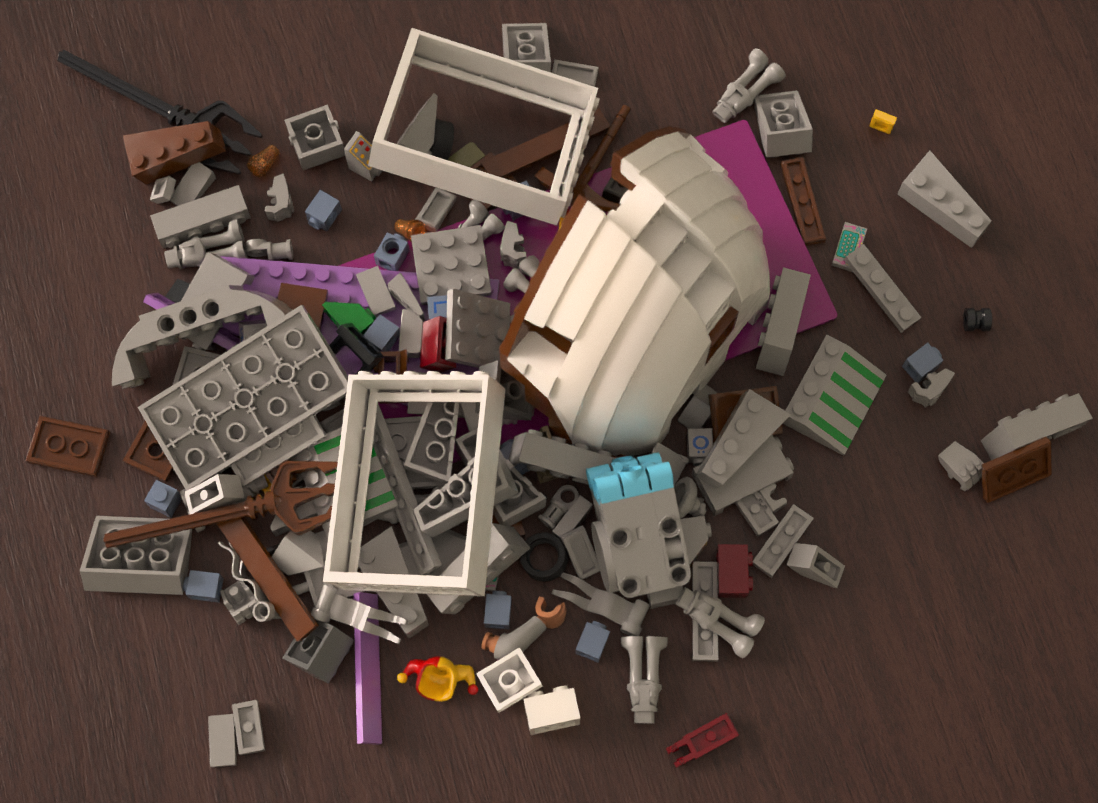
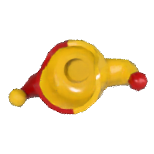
(438, 677)

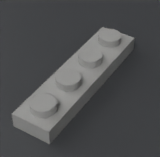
(882, 288)
(706, 582)

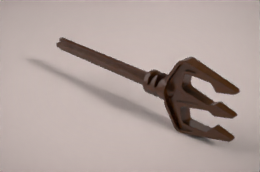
(280, 501)

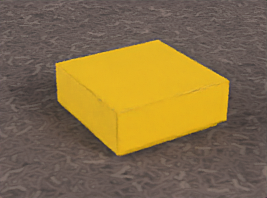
(882, 121)

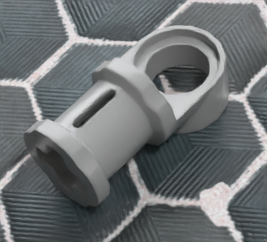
(274, 251)
(557, 507)

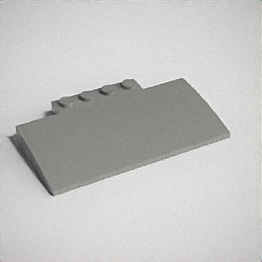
(249, 404)

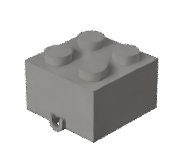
(315, 137)

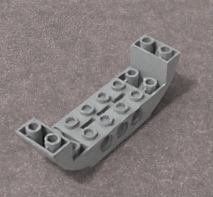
(180, 321)

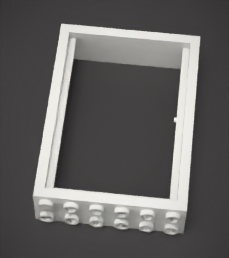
(504, 77)
(353, 471)

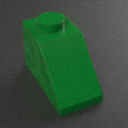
(349, 313)

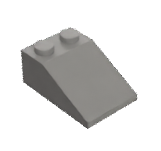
(527, 44)
(783, 124)
(421, 130)

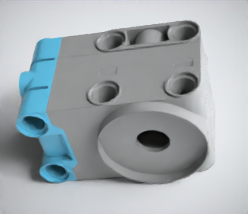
(637, 526)

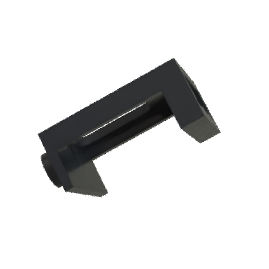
(359, 345)

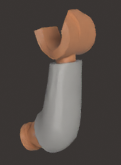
(526, 633)

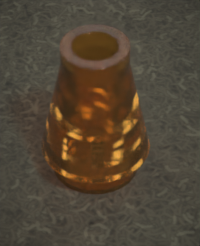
(262, 161)
(409, 228)

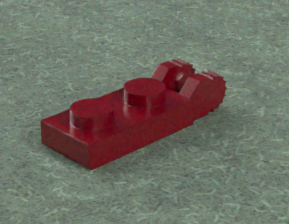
(705, 739)

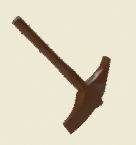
(546, 177)

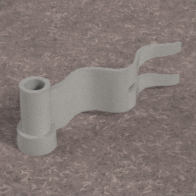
(607, 605)
(263, 609)
(353, 613)

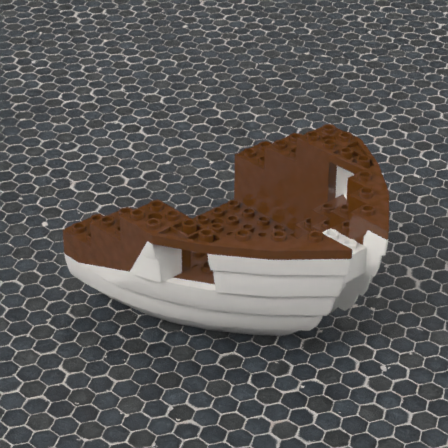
(644, 296)

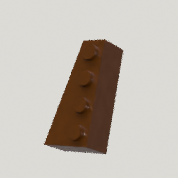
(171, 149)

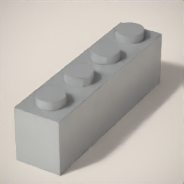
(200, 217)

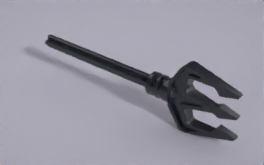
(175, 114)

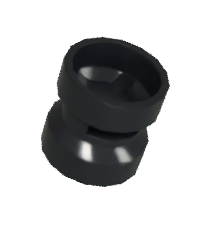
(977, 319)

